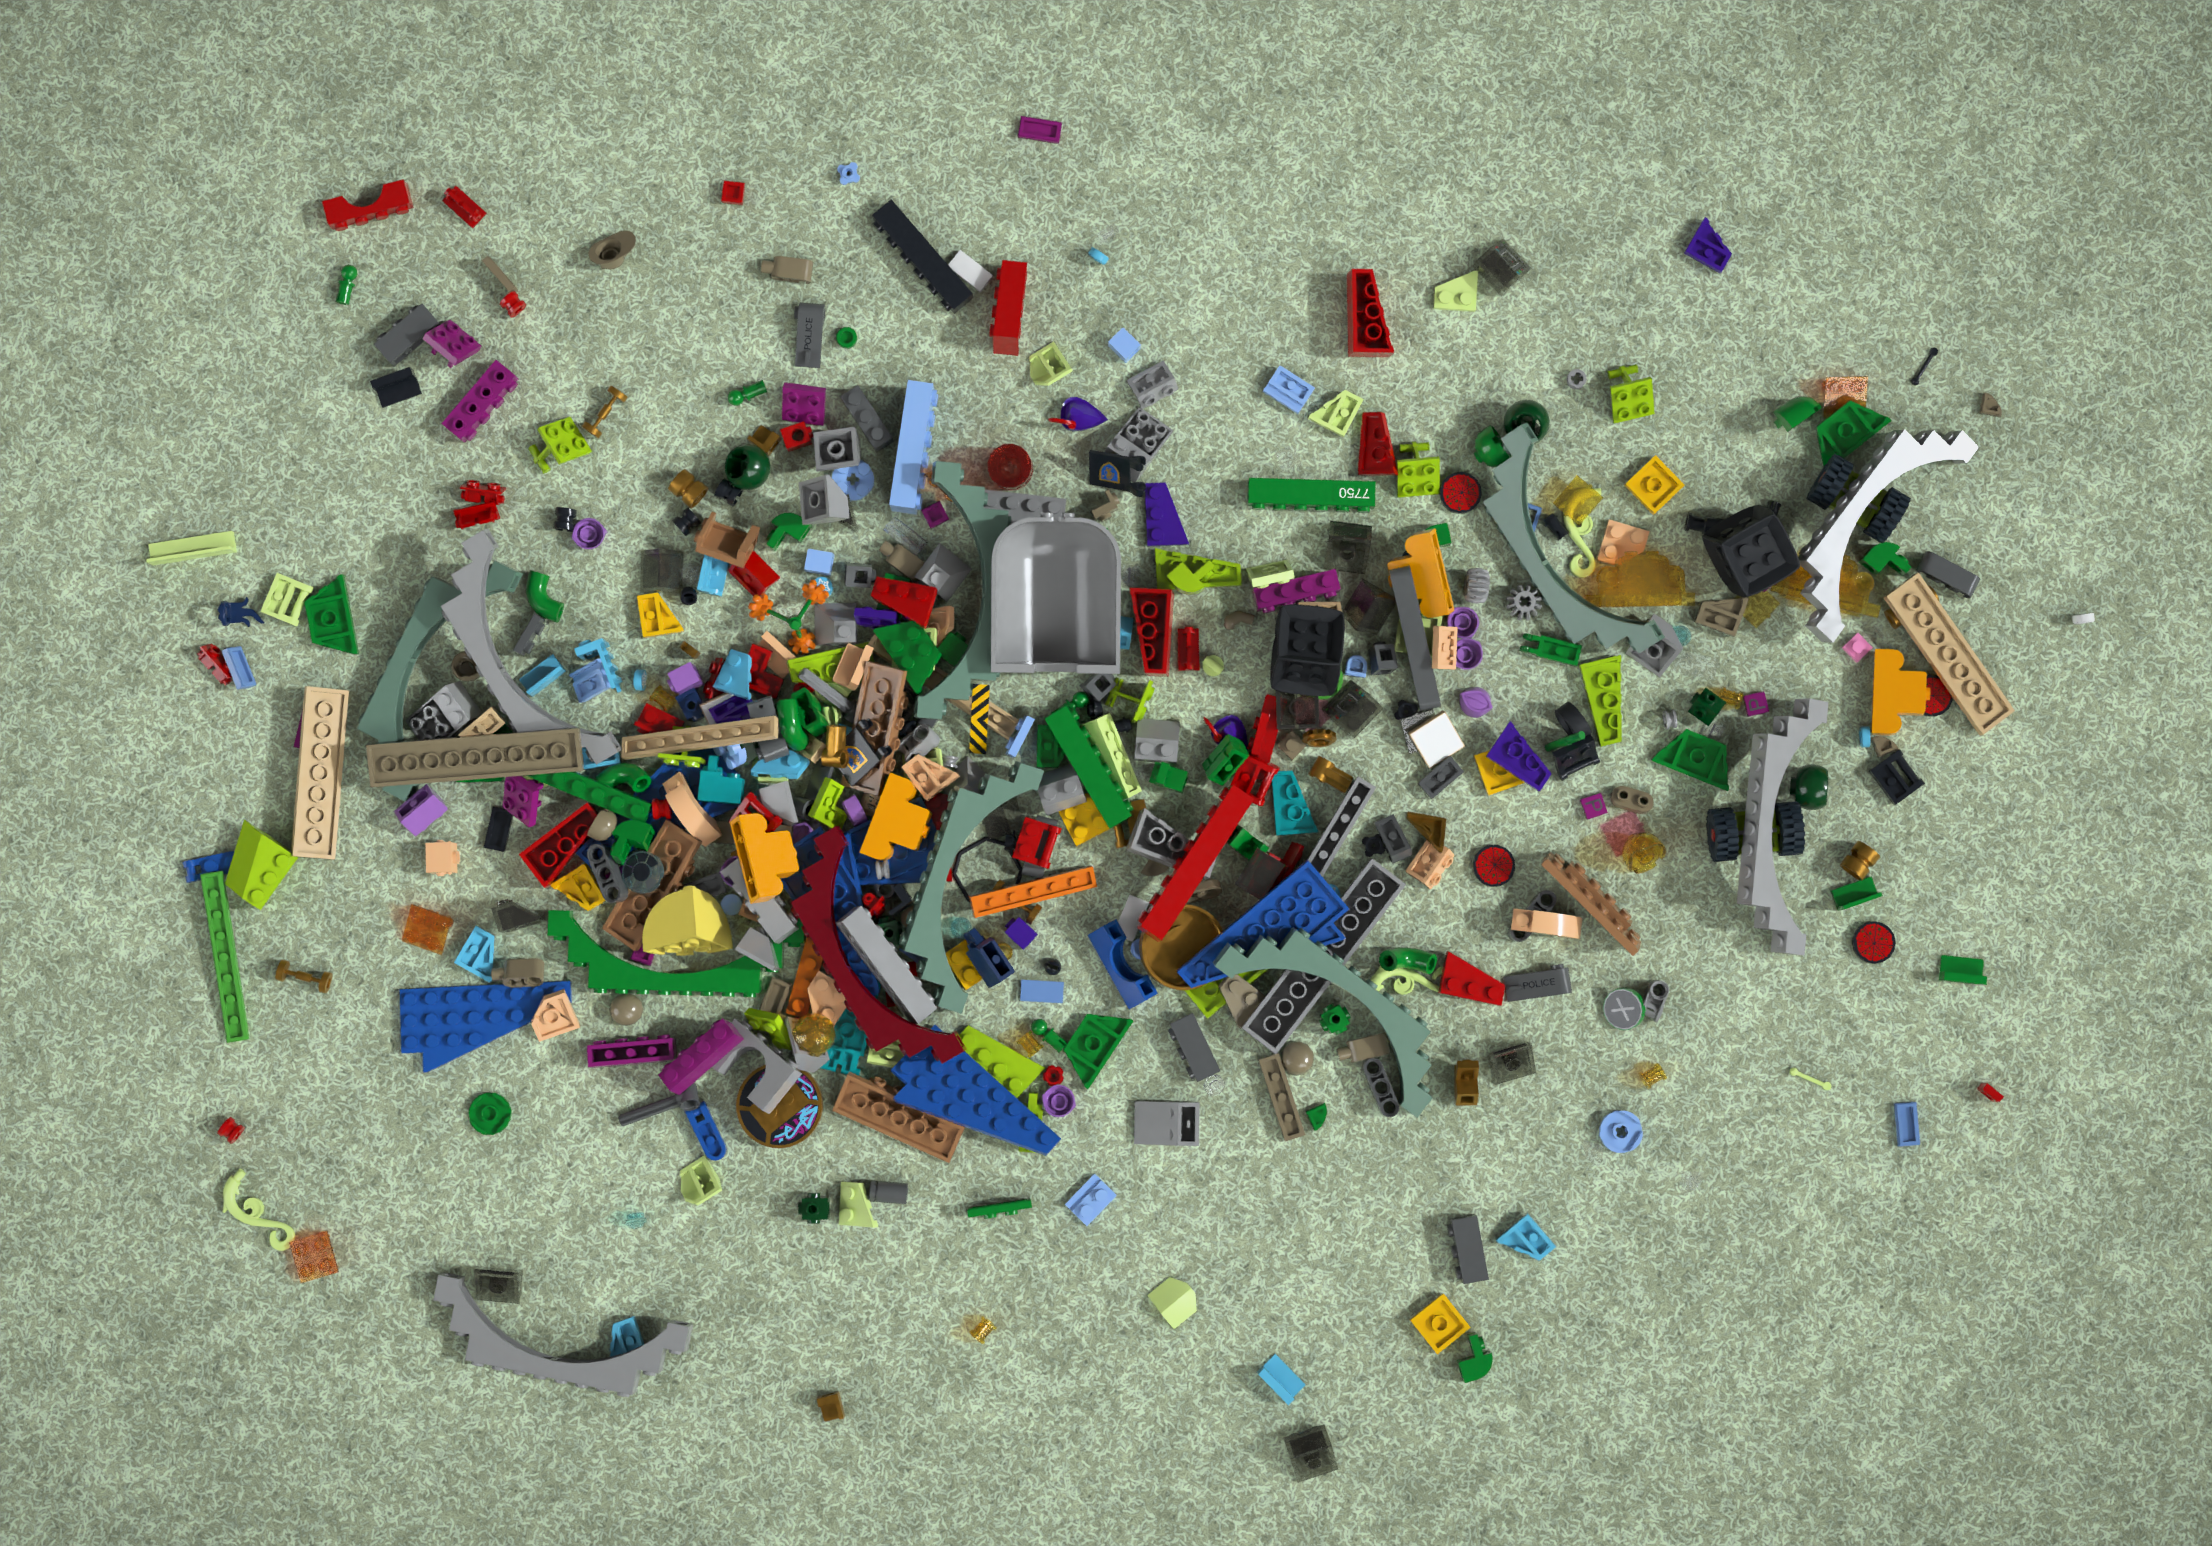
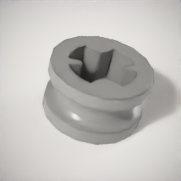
(1582, 375)
(1669, 719)
(949, 761)
(882, 869)

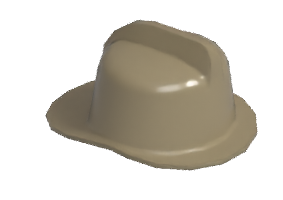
(612, 250)

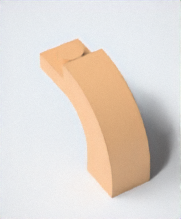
(689, 811)
(1546, 923)

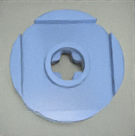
(859, 489)
(732, 755)
(1622, 1143)

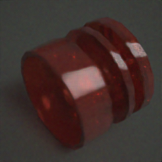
(999, 462)

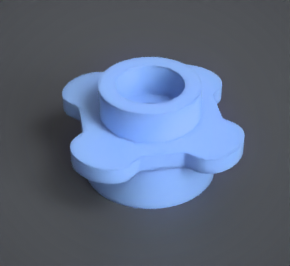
(853, 177)

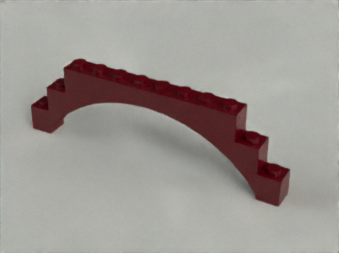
(818, 921)

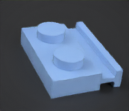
(1288, 389)
(590, 680)
(1014, 743)
(1090, 1199)

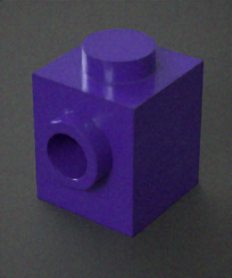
(1020, 932)

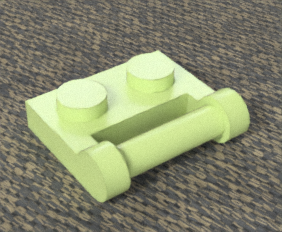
(280, 597)

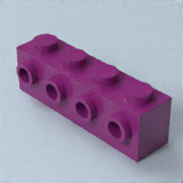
(480, 401)
(1297, 590)
(631, 1053)
(700, 1056)

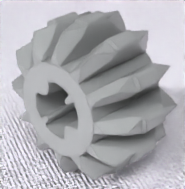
(1476, 585)
(1521, 594)

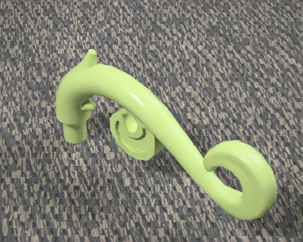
(1575, 533)
(1409, 975)
(257, 1207)

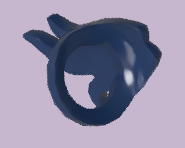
(234, 613)

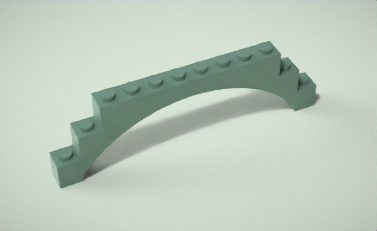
(1513, 520)
(985, 528)
(385, 709)
(962, 815)
(1303, 955)

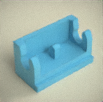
(712, 576)

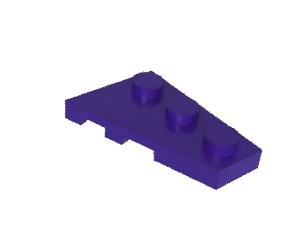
(1162, 519)
(1518, 758)

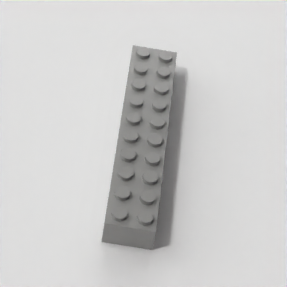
(1298, 991)

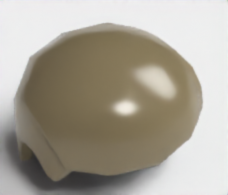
(462, 668)
(603, 825)
(626, 1009)
(1297, 1058)

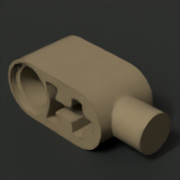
(788, 269)
(902, 559)
(520, 972)
(1364, 1048)

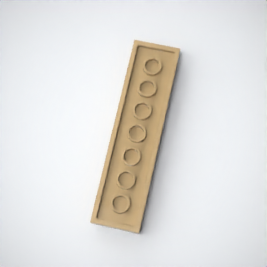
(1949, 654)
(319, 773)

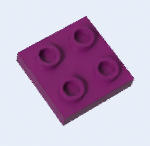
(451, 343)
(803, 403)
(522, 798)

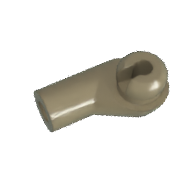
(1237, 617)

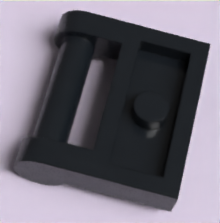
(1573, 757)
(1890, 779)

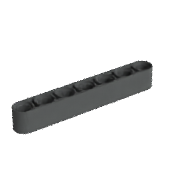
(1415, 638)

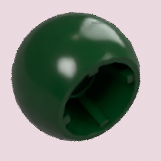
(1527, 408)
(747, 467)
(1810, 787)

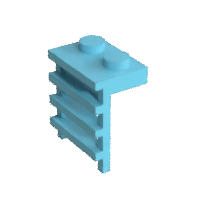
(598, 647)

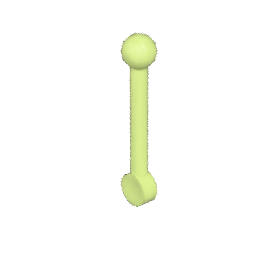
(1826, 1085)

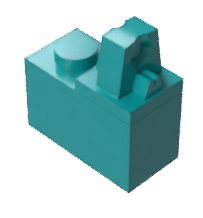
(716, 787)

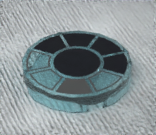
(642, 872)

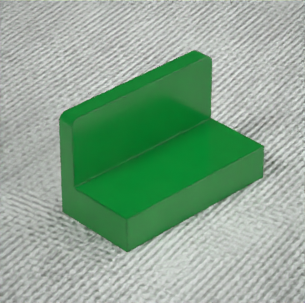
(1855, 893)
(1962, 970)

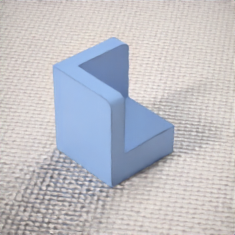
(1124, 345)
(819, 562)

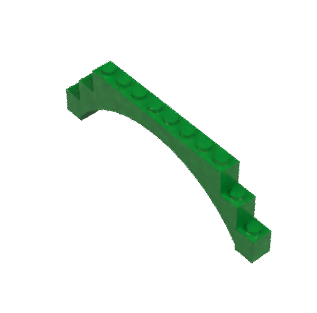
(613, 973)

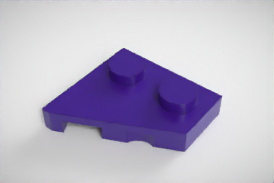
(1708, 248)
(875, 618)
(730, 710)

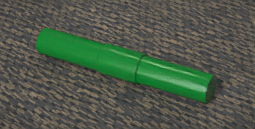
(1564, 741)

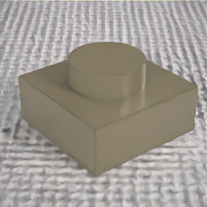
(1291, 745)

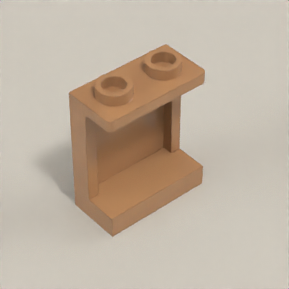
(725, 542)

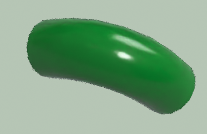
(538, 598)
(790, 724)
(625, 773)
(1408, 959)

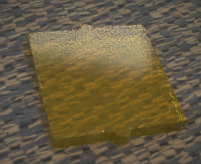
(1577, 500)
(1759, 607)

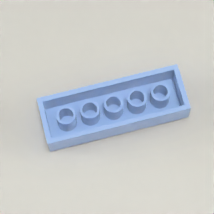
(912, 447)

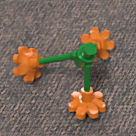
(801, 639)

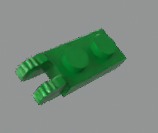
(1553, 649)

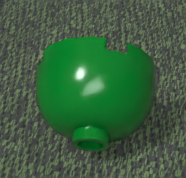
(1490, 448)

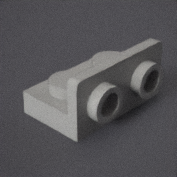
(1153, 384)

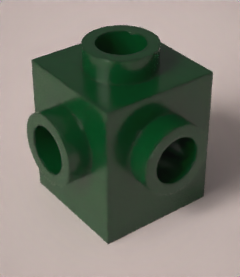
(1706, 706)
(894, 928)
(822, 1205)

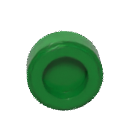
(846, 337)

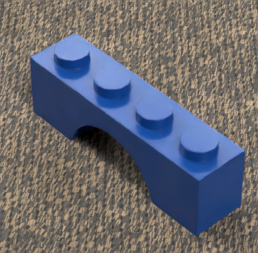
(1109, 945)

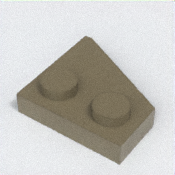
(1722, 615)
(1240, 998)

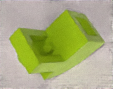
(1188, 583)

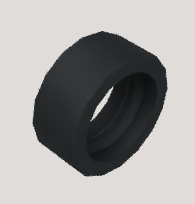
(1572, 719)

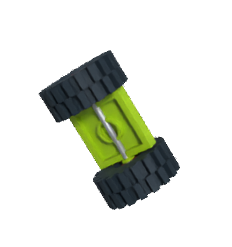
(1880, 514)
(1727, 828)

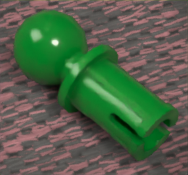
(348, 274)
(736, 397)
(1080, 700)
(1040, 1027)

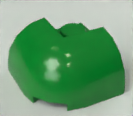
(1795, 412)

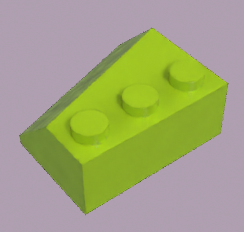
(258, 865)

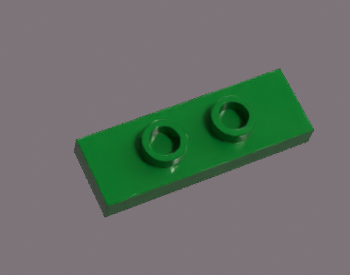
(1010, 1208)

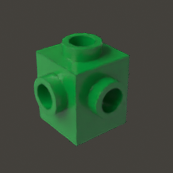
(1326, 1019)

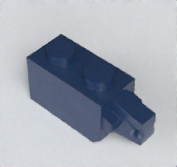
(987, 958)

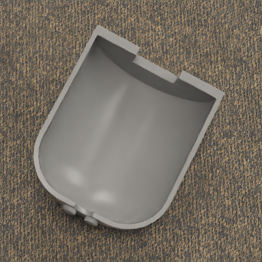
(1056, 597)

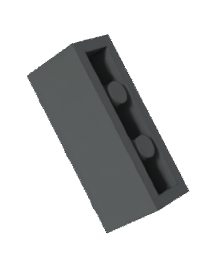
(406, 334)
(867, 419)
(1193, 1048)
(1468, 1249)

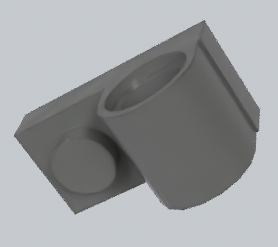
(1393, 839)

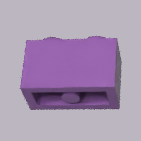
(684, 678)
(420, 810)

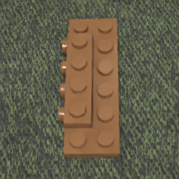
(883, 702)
(676, 852)
(1594, 900)
(873, 1106)

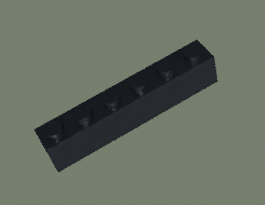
(922, 256)

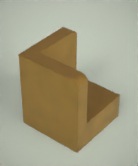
(765, 439)
(831, 1406)

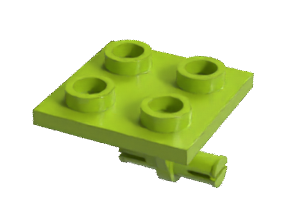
(1630, 398)
(562, 440)
(1417, 475)
(1140, 709)
(690, 761)

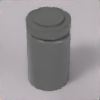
(888, 1192)

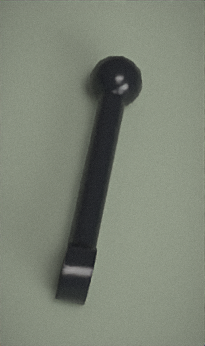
(1933, 352)

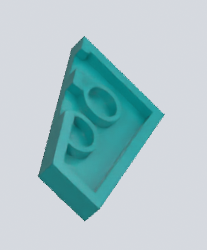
(1290, 808)

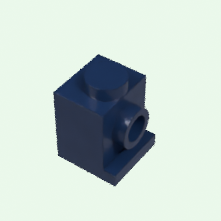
(691, 696)

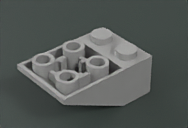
(1140, 437)
(444, 713)
(1166, 1123)

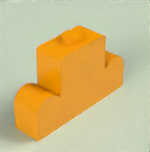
(1427, 573)
(1895, 692)
(896, 820)
(763, 856)

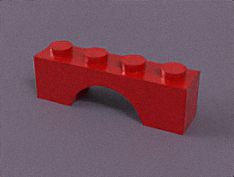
(393, 199)

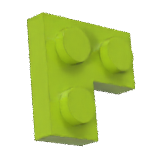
(824, 807)
(772, 1024)

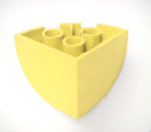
(687, 923)

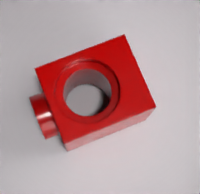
(788, 432)

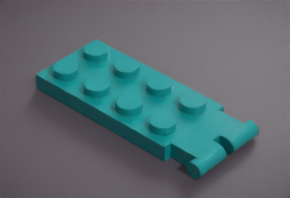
(848, 1044)

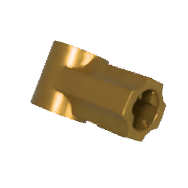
(835, 754)
(1328, 773)

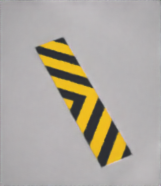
(979, 718)

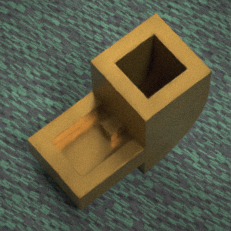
(1466, 1082)

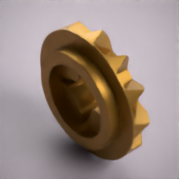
(1319, 737)

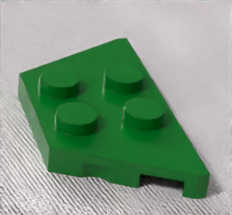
(1847, 429)
(331, 617)
(911, 651)
(1697, 758)
(1094, 1044)

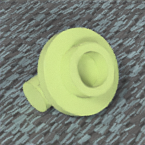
(1213, 665)
(833, 716)

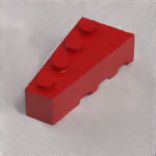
(1009, 307)
(1365, 317)
(1154, 627)
(558, 846)

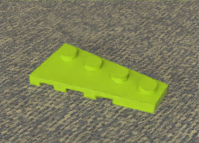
(1225, 573)
(821, 664)
(1603, 693)
(1209, 998)
(1001, 1062)

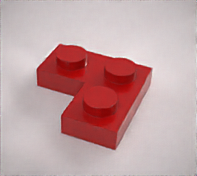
(761, 679)

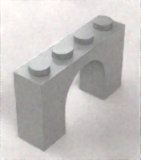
(779, 1072)

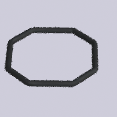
(973, 846)

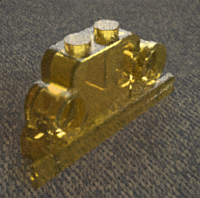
(1641, 583)
(1853, 589)

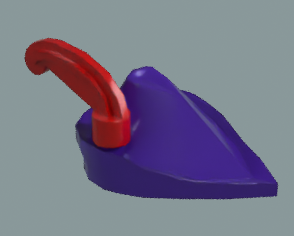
(1079, 415)
(1228, 725)

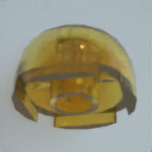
(1642, 852)
(814, 1033)

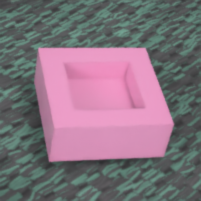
(1857, 647)

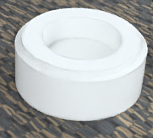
(2084, 618)

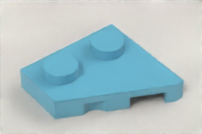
(478, 953)
(1527, 1238)

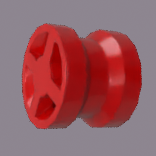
(512, 304)
(661, 808)
(230, 1130)

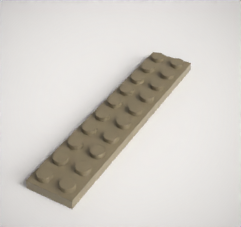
(475, 757)

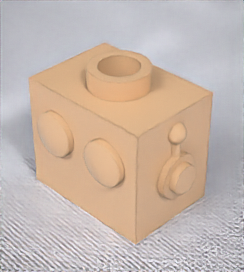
(442, 858)

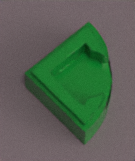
(1317, 1116)

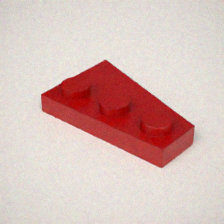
(1376, 449)
(906, 598)
(1469, 982)

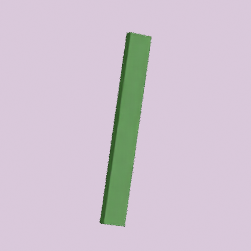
(225, 956)

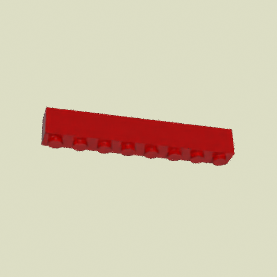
(1195, 862)

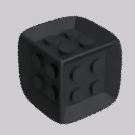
(1751, 551)
(1307, 650)

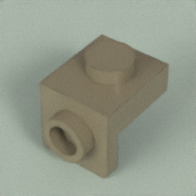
(1104, 511)

